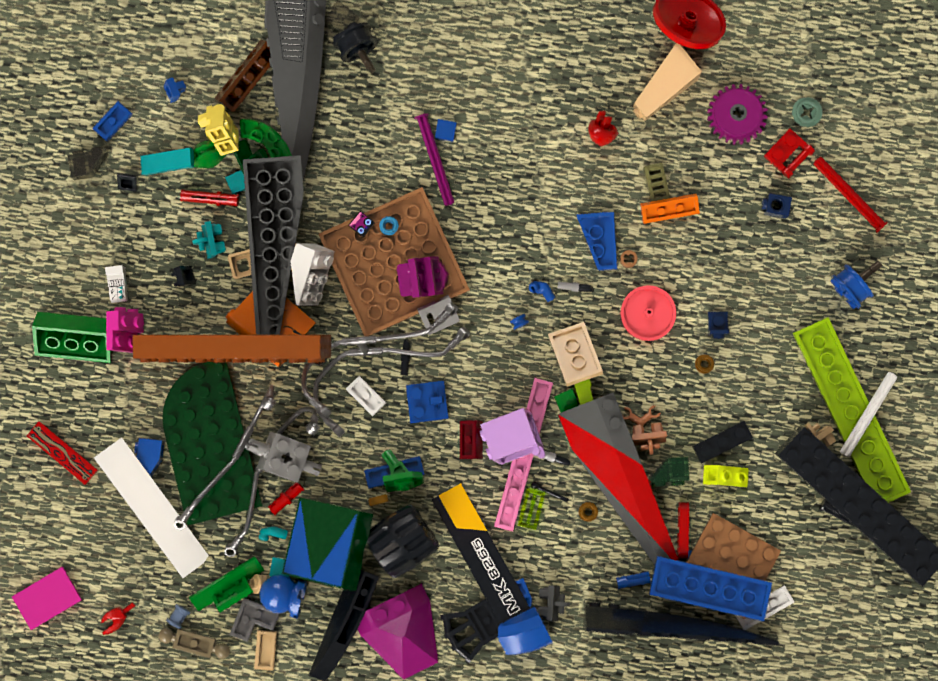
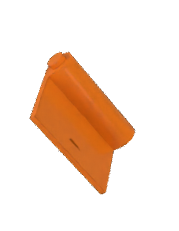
(243, 319)

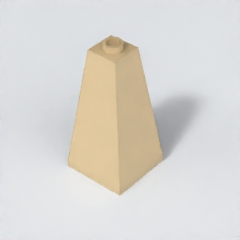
(668, 82)

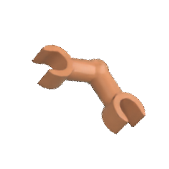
(644, 419)

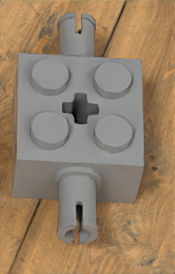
(272, 460)

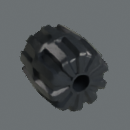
(402, 541)

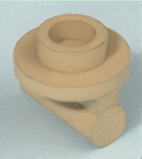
(257, 581)

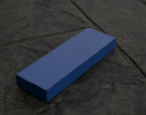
(375, 475)

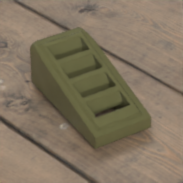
(659, 166)

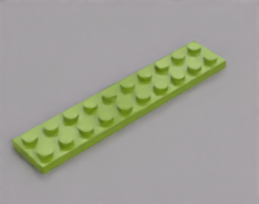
(846, 405)

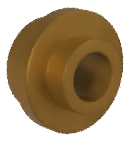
(710, 361)
(583, 516)

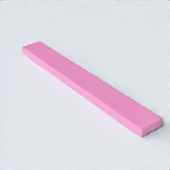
(520, 467)

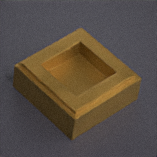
(378, 500)

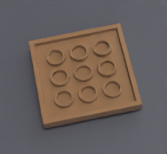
(733, 550)

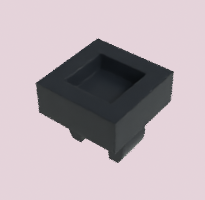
(184, 276)

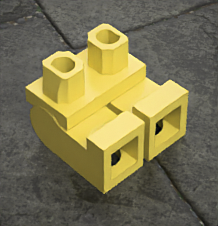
(220, 129)

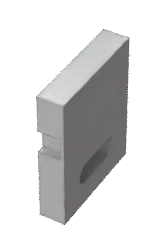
(436, 309)

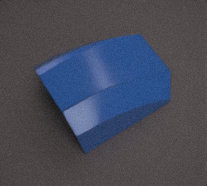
(523, 633)

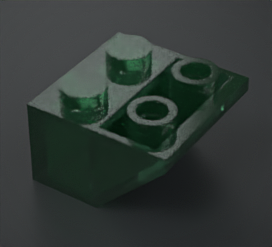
(671, 470)

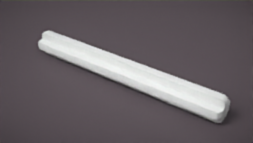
(868, 414)

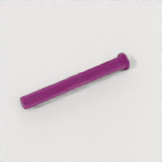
(435, 159)

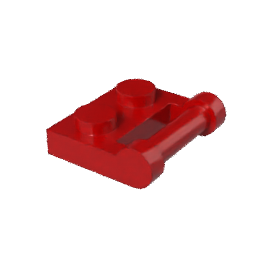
(784, 148)

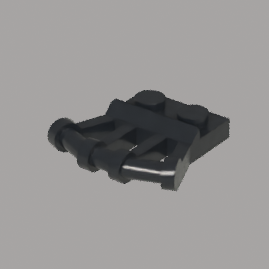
(483, 622)

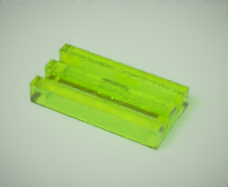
(535, 493)

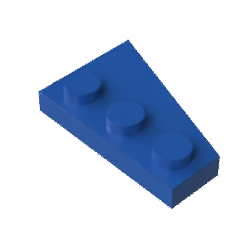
(601, 238)

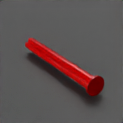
(849, 194)

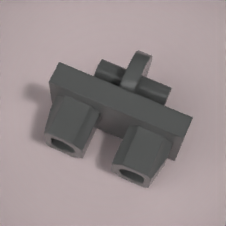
(555, 603)

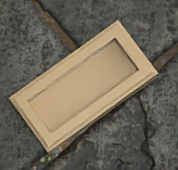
(265, 650)

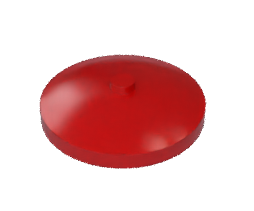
(690, 22)

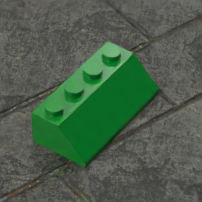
(70, 337)

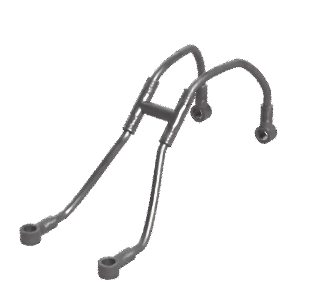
(450, 310)
(267, 403)

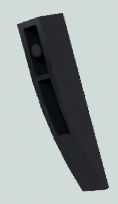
(343, 625)

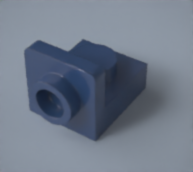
(718, 324)

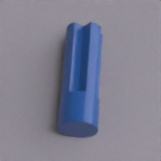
(633, 580)

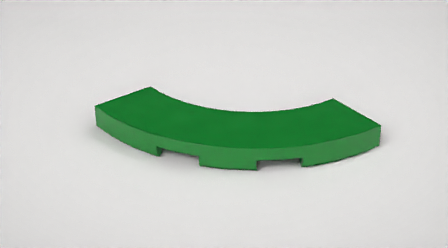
(264, 135)

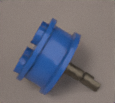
(852, 285)

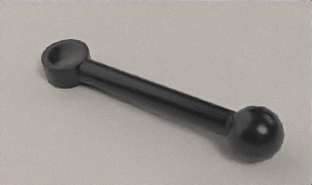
(534, 485)

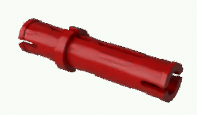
(232, 200)

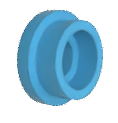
(384, 221)

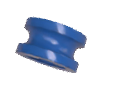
(519, 321)

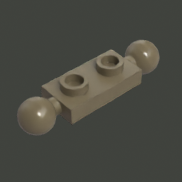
(194, 643)

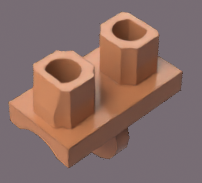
(650, 440)

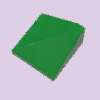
(566, 400)

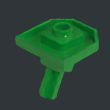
(400, 477)

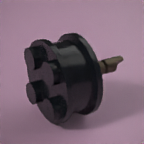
(356, 43)

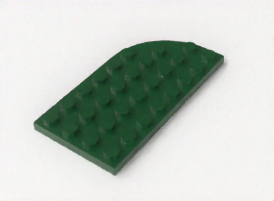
(201, 436)

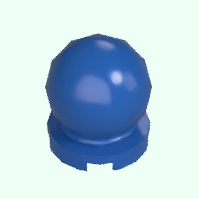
(282, 595)

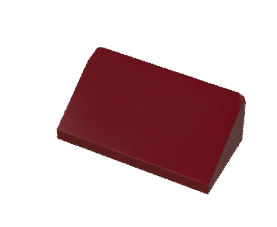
(470, 440)

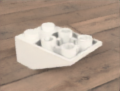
(310, 272)

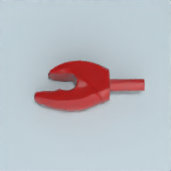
(118, 616)

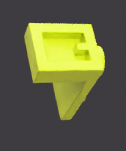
(725, 475)

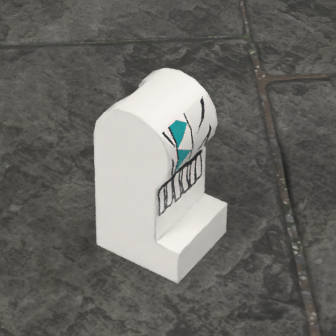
(117, 283)

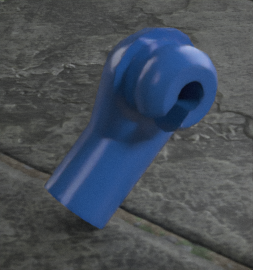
(542, 288)

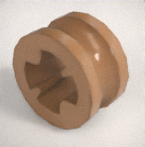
(629, 264)

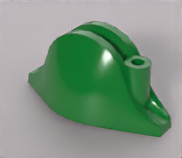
(206, 155)

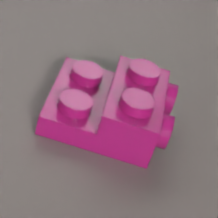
(121, 327)

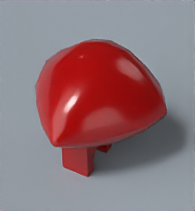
(601, 129)

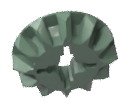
(807, 103)

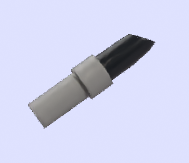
(575, 287)
(553, 457)

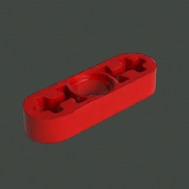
(683, 535)

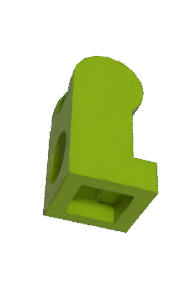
(583, 391)

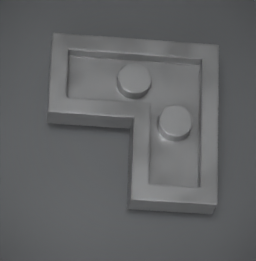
(249, 615)

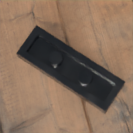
(722, 442)

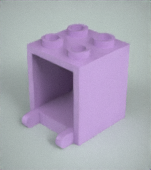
(512, 437)

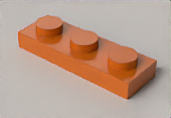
(669, 208)

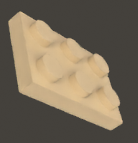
(575, 354)

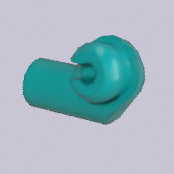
(272, 531)

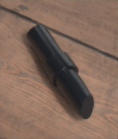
(405, 359)

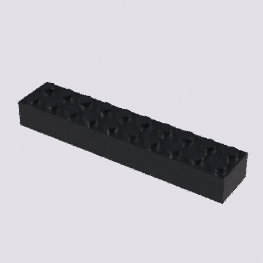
(860, 504)

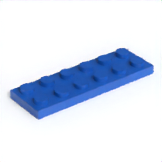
(710, 588)

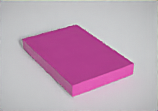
(47, 598)

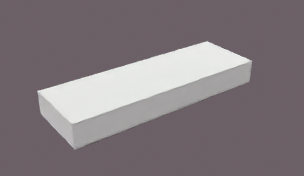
(777, 601)

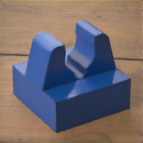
(174, 89)

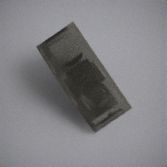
(86, 164)

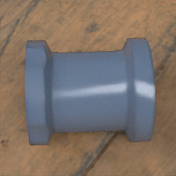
(178, 616)

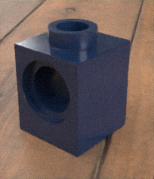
(785, 204)

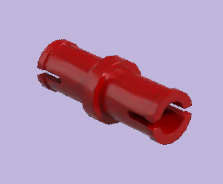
(286, 498)

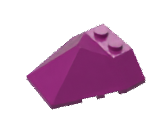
(402, 632)

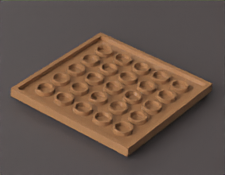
(370, 263)

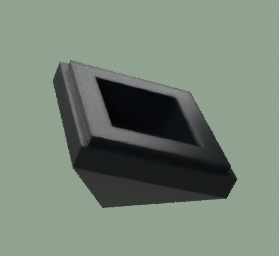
(127, 182)

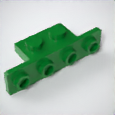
(229, 587)

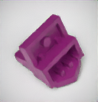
(422, 277)

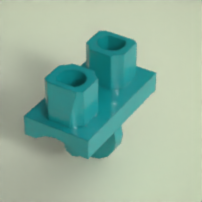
(209, 231)

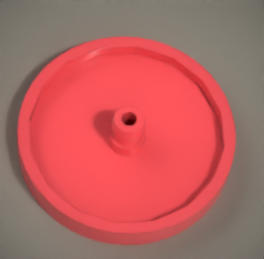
(648, 313)

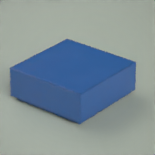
(445, 130)

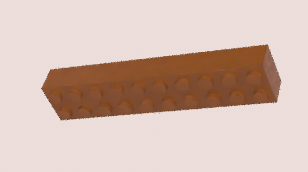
(232, 348)

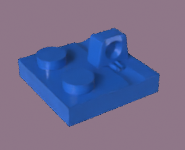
(427, 402)

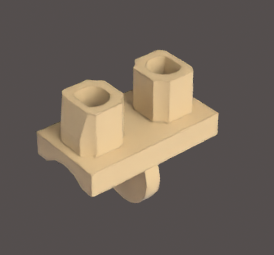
(824, 434)

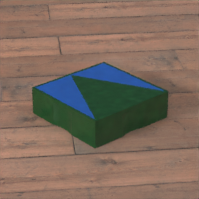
(327, 544)

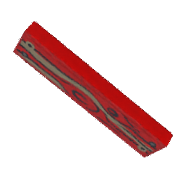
(62, 453)

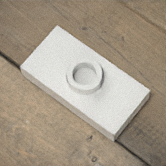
(365, 395)

